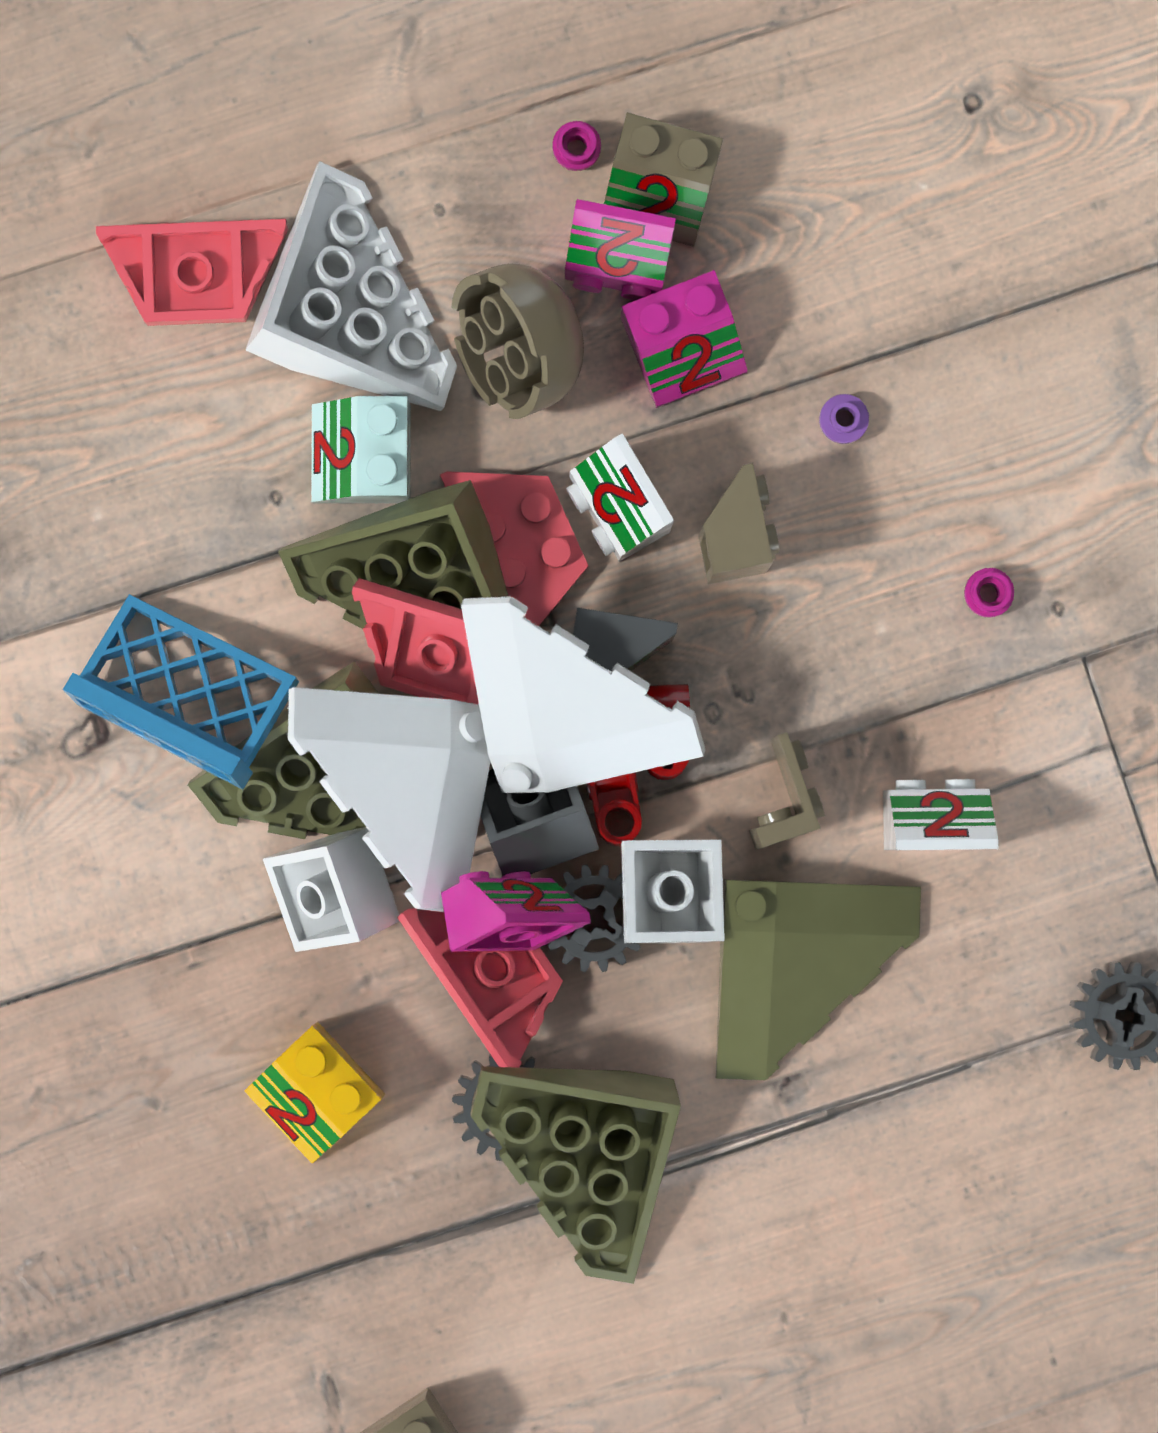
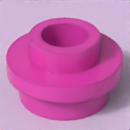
(576, 131)
(1003, 586)

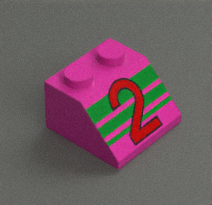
(618, 250)
(684, 338)
(508, 912)

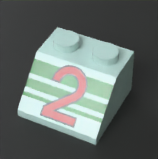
(361, 450)

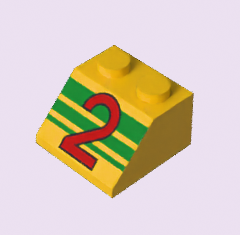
(315, 1092)

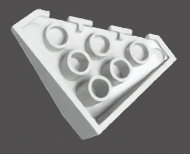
(343, 305)
(556, 713)
(407, 771)

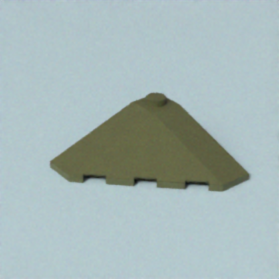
(422, 546)
(283, 783)
(795, 958)
(588, 1150)

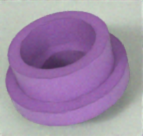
(839, 433)

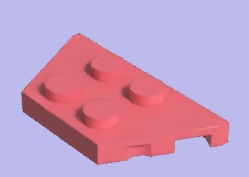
(194, 267)
(530, 537)
(416, 643)
(495, 990)

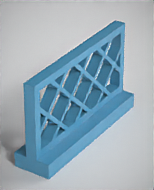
(171, 731)

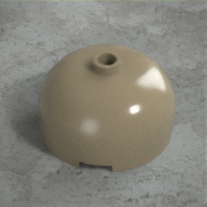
(539, 331)

